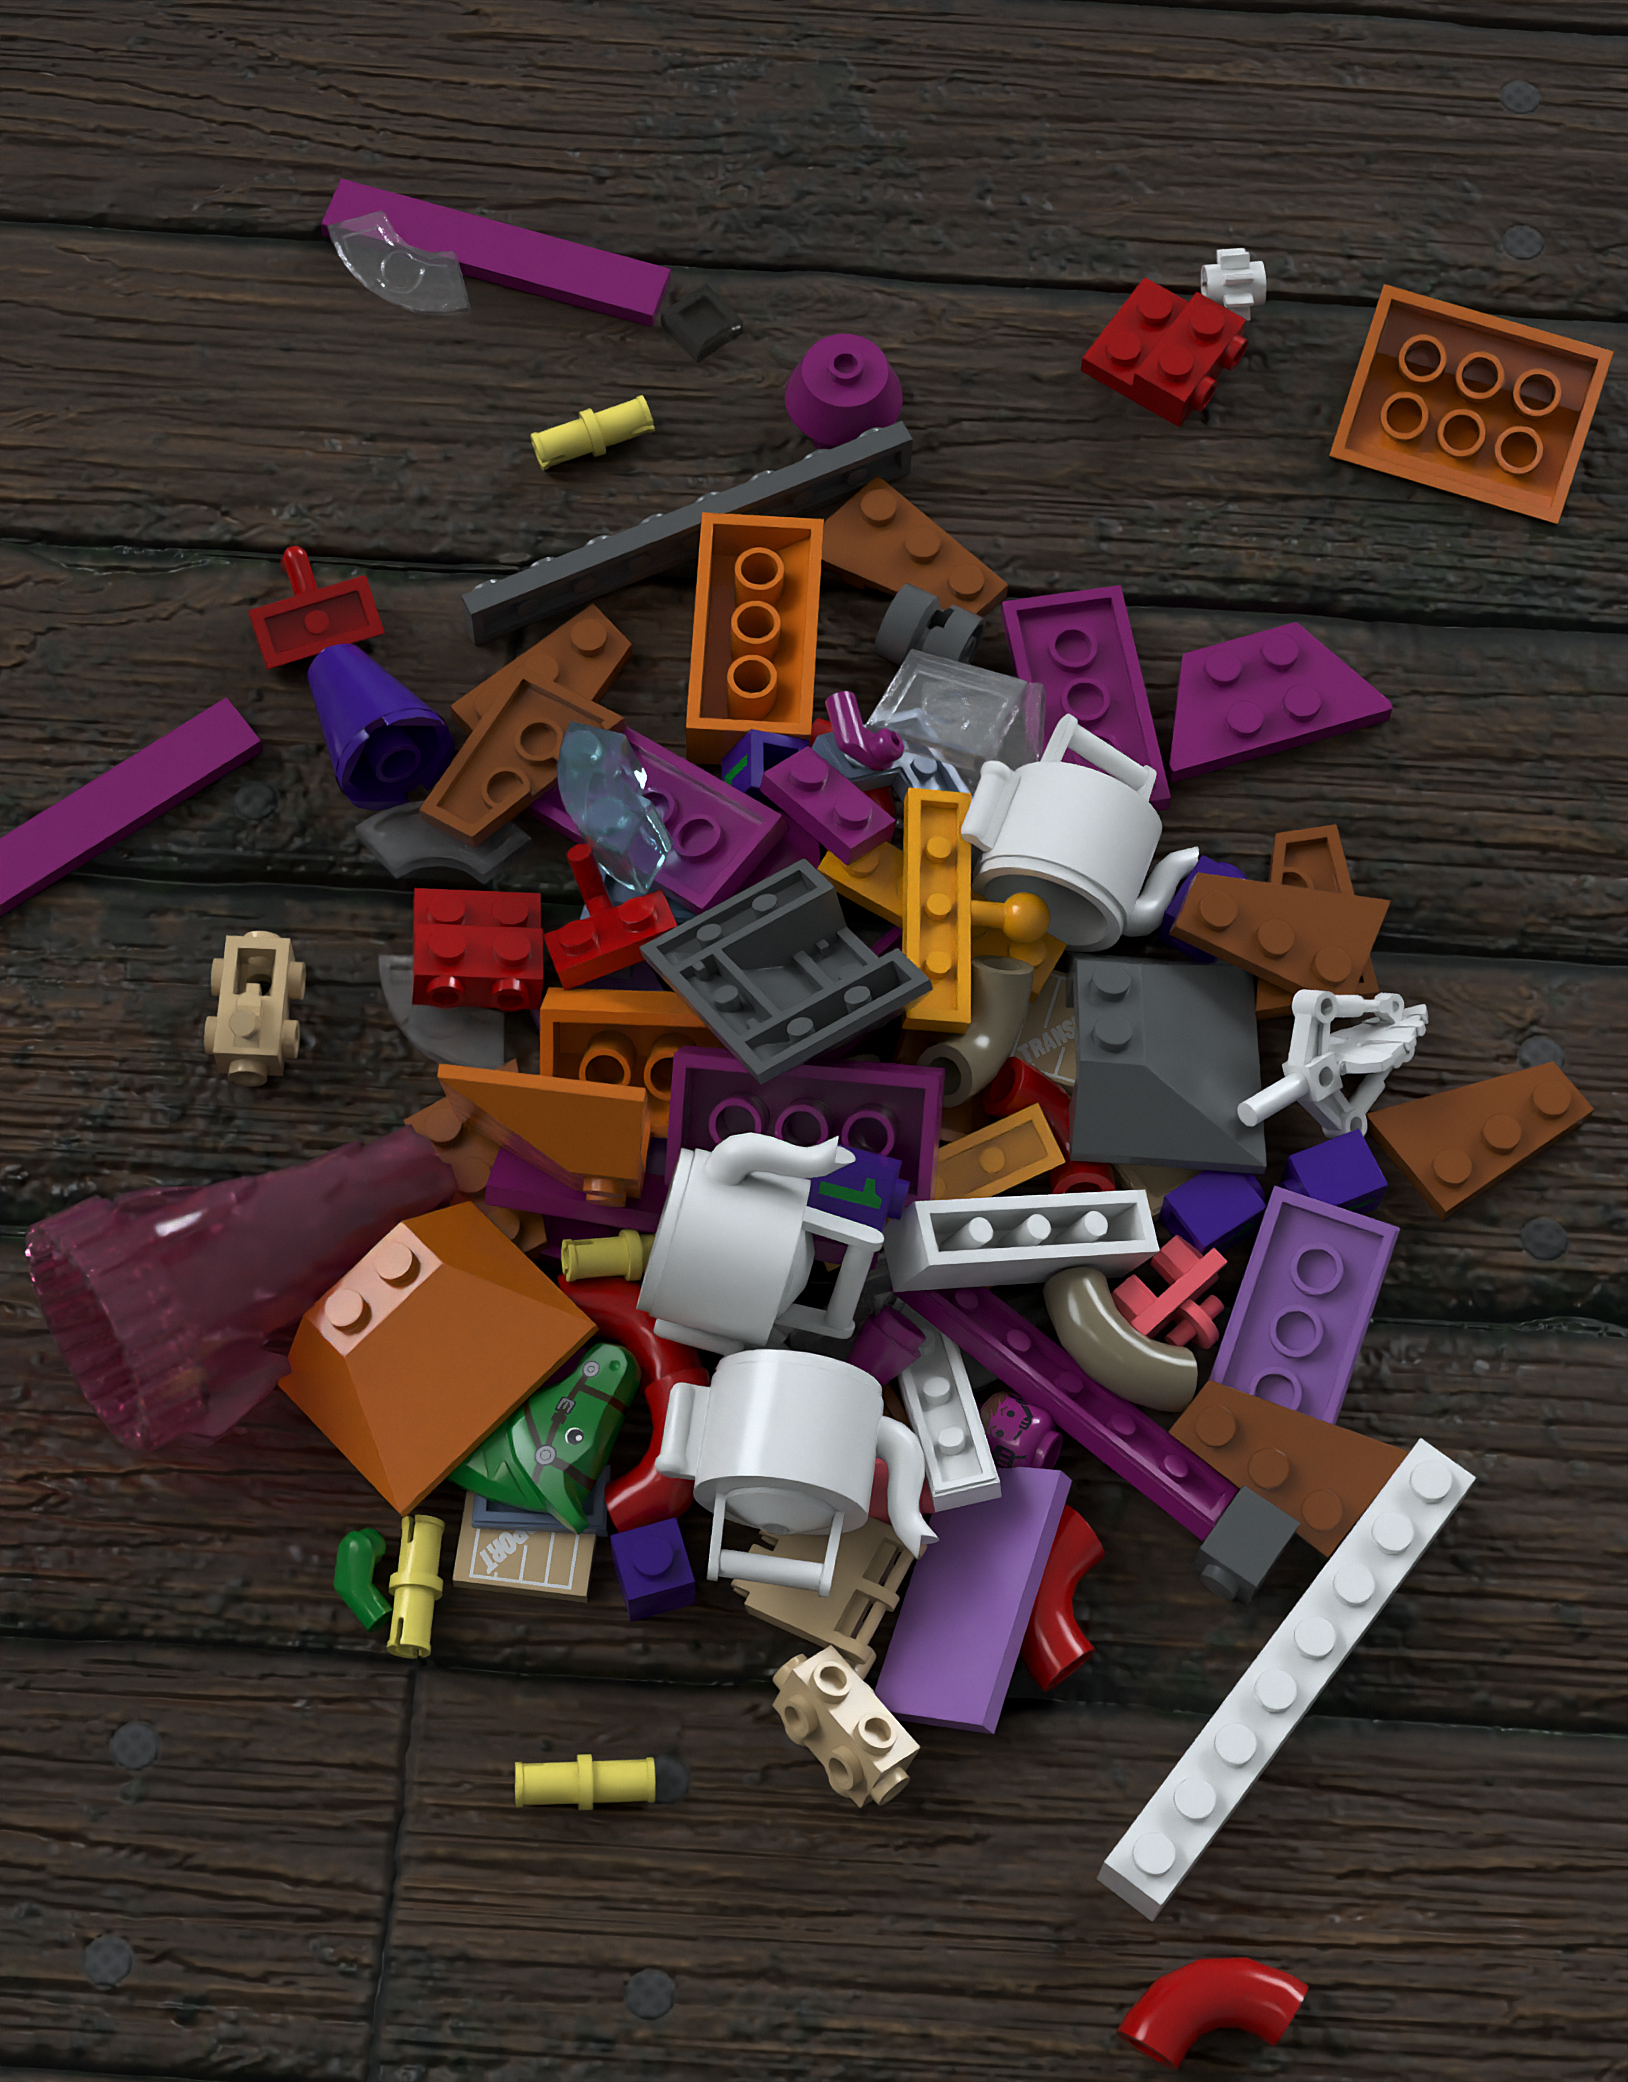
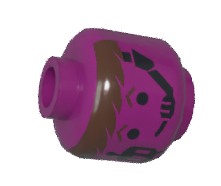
(1019, 1432)

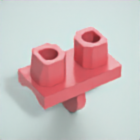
(1188, 1277)

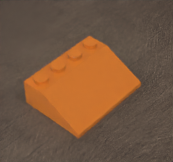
(1471, 404)

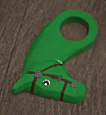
(557, 1439)

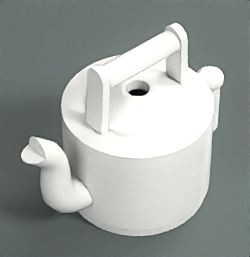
(1075, 840)
(742, 1248)
(791, 1451)

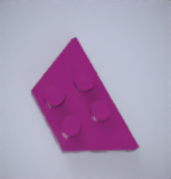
(1263, 699)

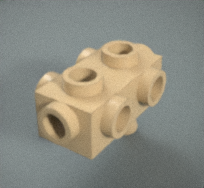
(252, 1029)
(844, 1725)

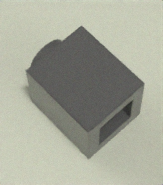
(1244, 1546)

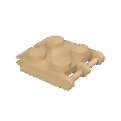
(861, 1567)

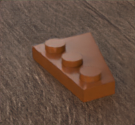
(1478, 1133)
(472, 1163)

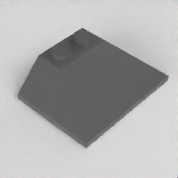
(783, 973)
(1163, 1063)

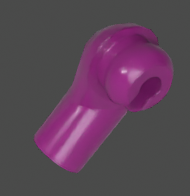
(856, 741)

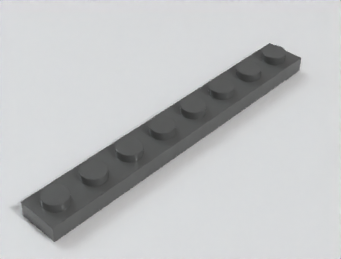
(674, 537)

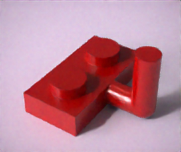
(314, 616)
(611, 934)

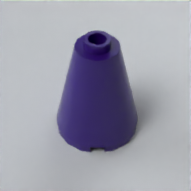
(376, 729)

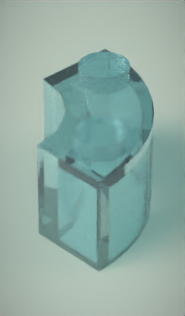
(602, 794)

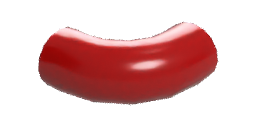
(1023, 1085)
(612, 1307)
(643, 1493)
(1053, 1641)
(1207, 1998)

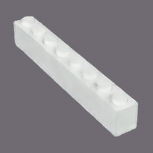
(1284, 1680)

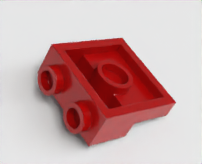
(1166, 350)
(477, 949)

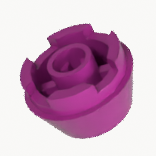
(842, 390)

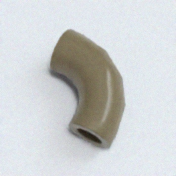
(998, 1011)
(1113, 1350)

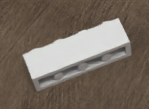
(1017, 1239)

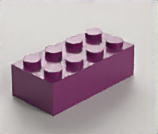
(865, 1103)

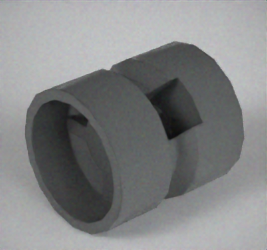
(921, 624)

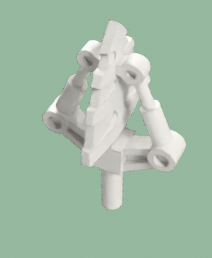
(1321, 1057)

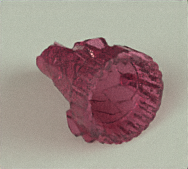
(184, 1285)

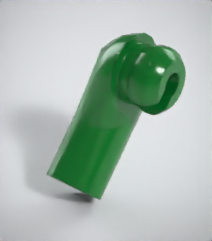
(354, 1576)

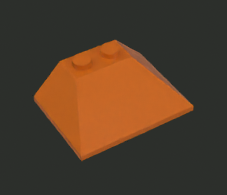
(568, 1128)
(429, 1349)

